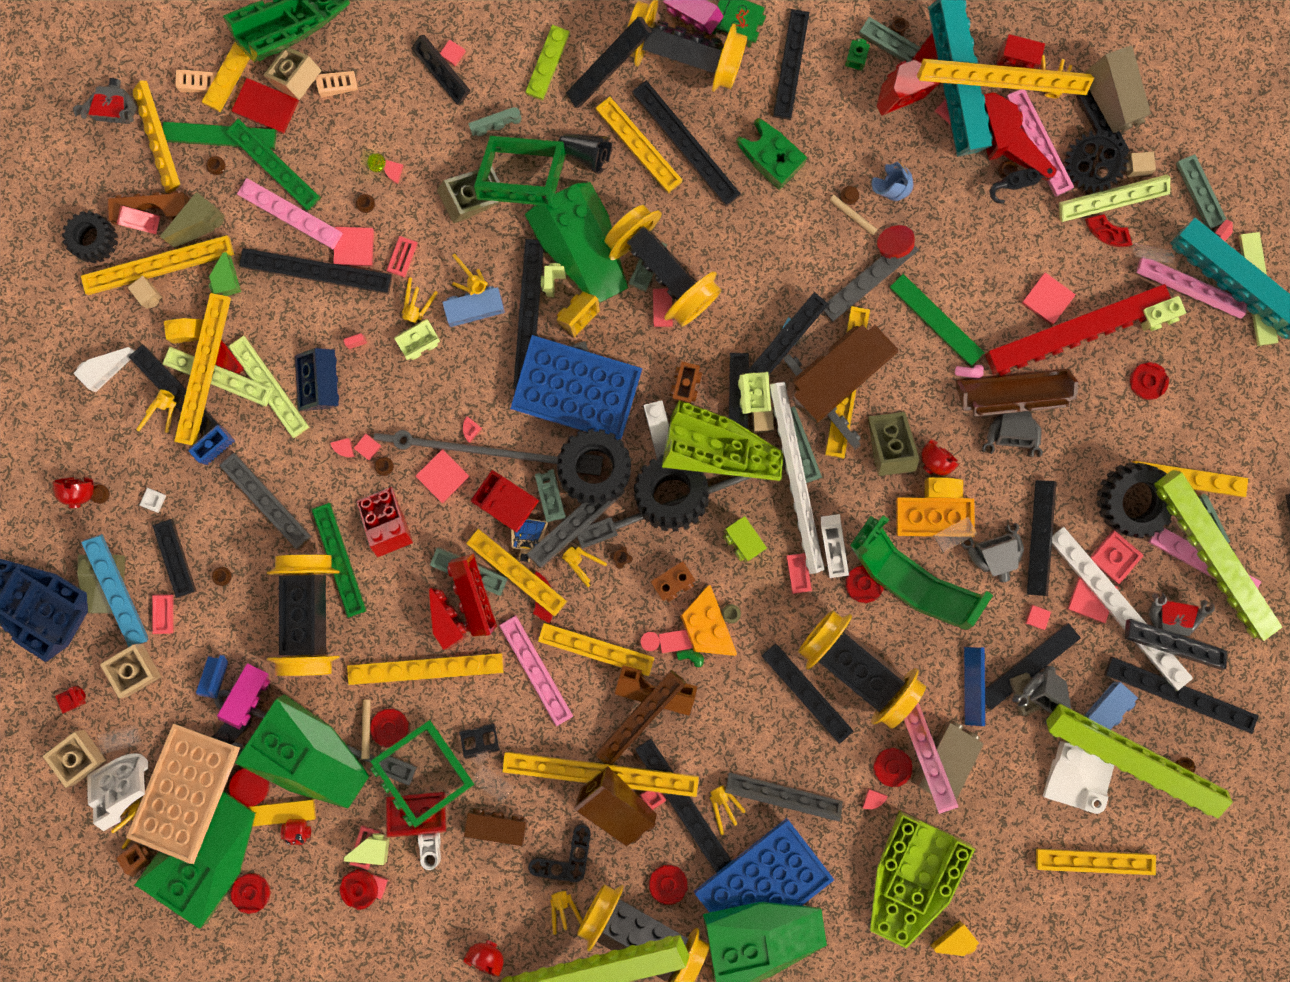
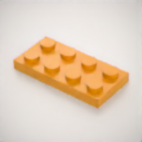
(931, 515)

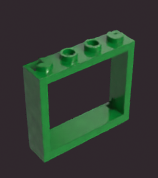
(515, 192)
(451, 758)

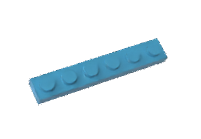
(115, 590)

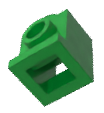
(854, 59)

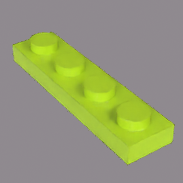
(547, 62)

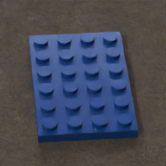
(575, 387)
(771, 870)

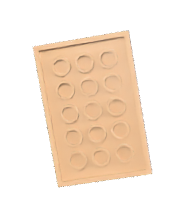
(183, 793)

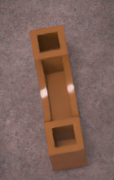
(169, 203)
(635, 687)

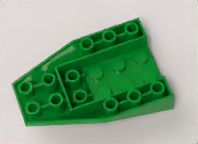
(303, 755)
(199, 888)
(761, 939)

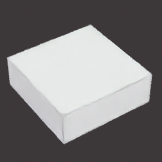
(152, 500)

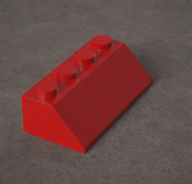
(472, 595)

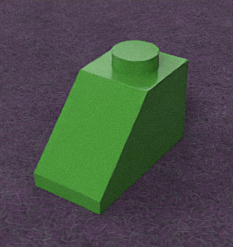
(224, 277)

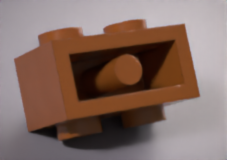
(687, 377)
(671, 579)

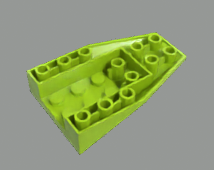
(718, 445)
(915, 878)

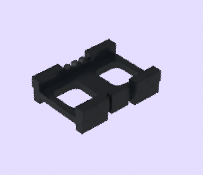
(480, 746)

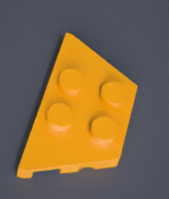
(706, 626)

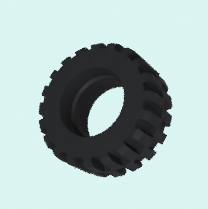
(598, 442)
(1112, 501)
(670, 516)

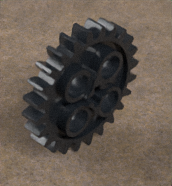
(1112, 166)

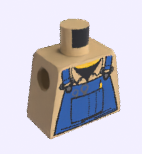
(528, 537)

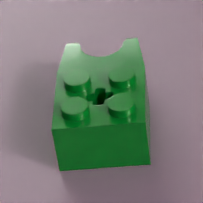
(768, 149)

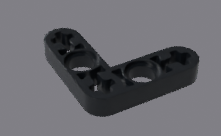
(567, 866)

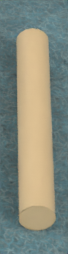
(852, 214)
(365, 730)

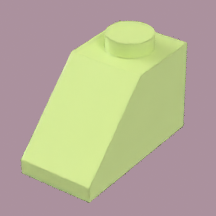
(371, 851)

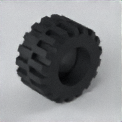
(100, 247)

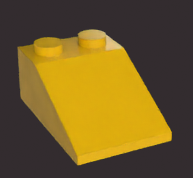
(579, 313)

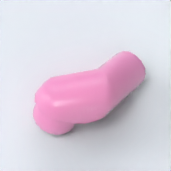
(975, 372)

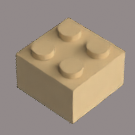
(292, 73)
(130, 670)
(74, 758)

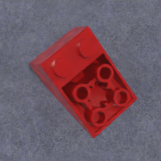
(504, 501)
(384, 522)
(444, 622)

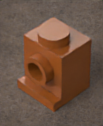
(128, 859)

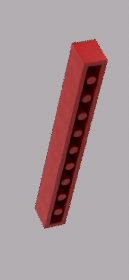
(1074, 331)

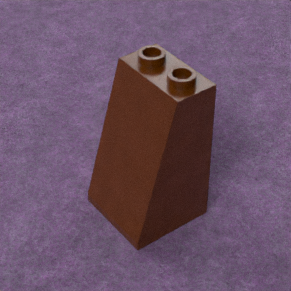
(615, 807)

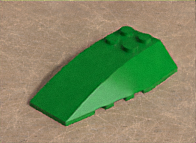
(277, 25)
(575, 237)

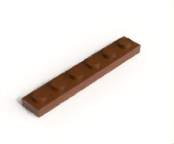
(640, 718)

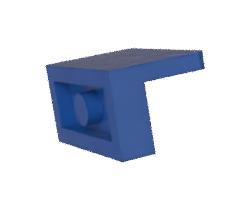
(212, 677)

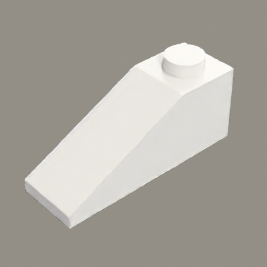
(99, 370)
(658, 426)
(834, 545)

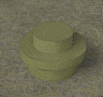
(731, 613)

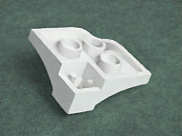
(1078, 779)
(115, 788)

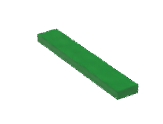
(211, 134)
(273, 164)
(936, 320)
(335, 546)

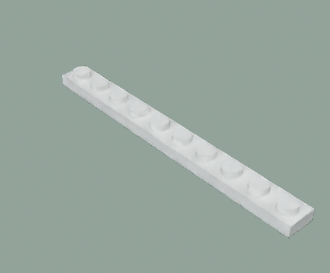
(797, 478)
(1116, 604)

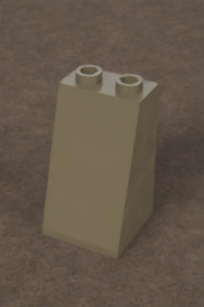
(1119, 89)
(957, 753)

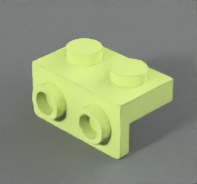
(551, 272)
(1166, 311)
(417, 340)
(754, 392)

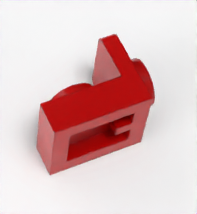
(71, 699)

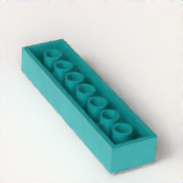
(963, 101)
(1235, 275)

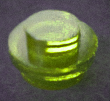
(376, 162)

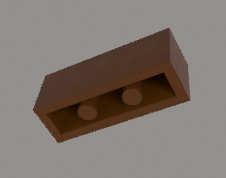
(495, 827)

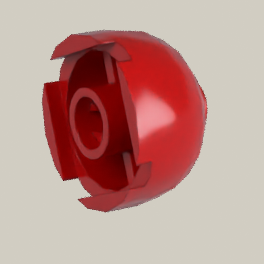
(938, 459)
(73, 491)
(485, 958)

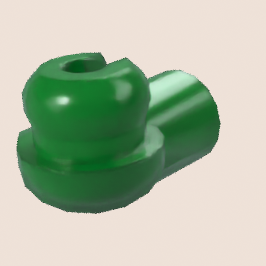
(695, 657)

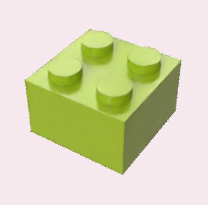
(744, 539)

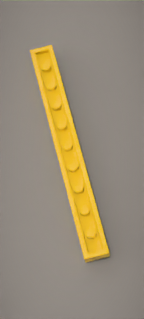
(1004, 77)
(584, 771)

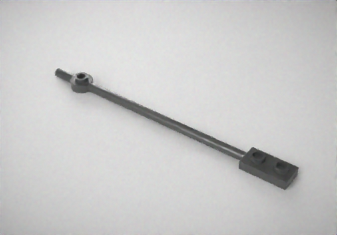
(585, 464)
(607, 529)
(392, 766)

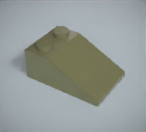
(460, 196)
(193, 221)
(892, 444)
(89, 583)

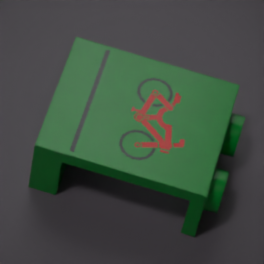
(745, 15)

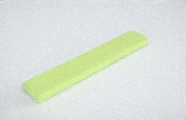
(1114, 198)
(1252, 250)
(260, 373)
(221, 378)

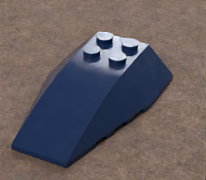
(39, 609)

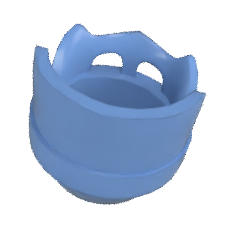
(897, 183)

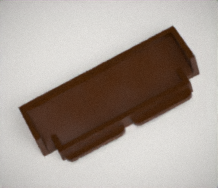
(841, 371)
(1018, 392)

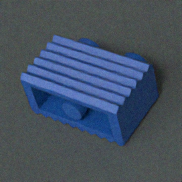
(211, 445)

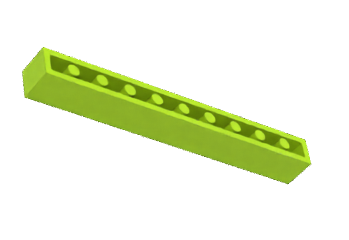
(1217, 555)
(1138, 761)
(617, 965)

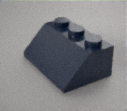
(316, 379)

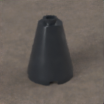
(588, 150)

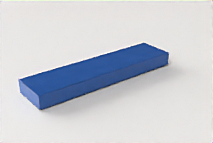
(974, 685)

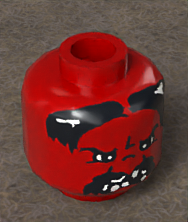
(295, 832)

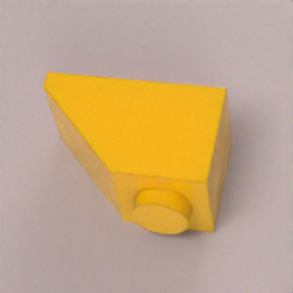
(183, 330)
(943, 488)
(956, 941)

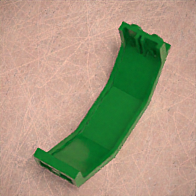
(914, 583)

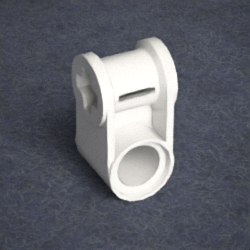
(429, 847)

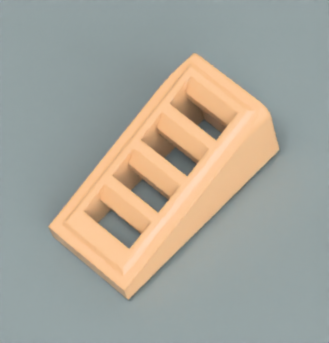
(188, 74)
(325, 92)

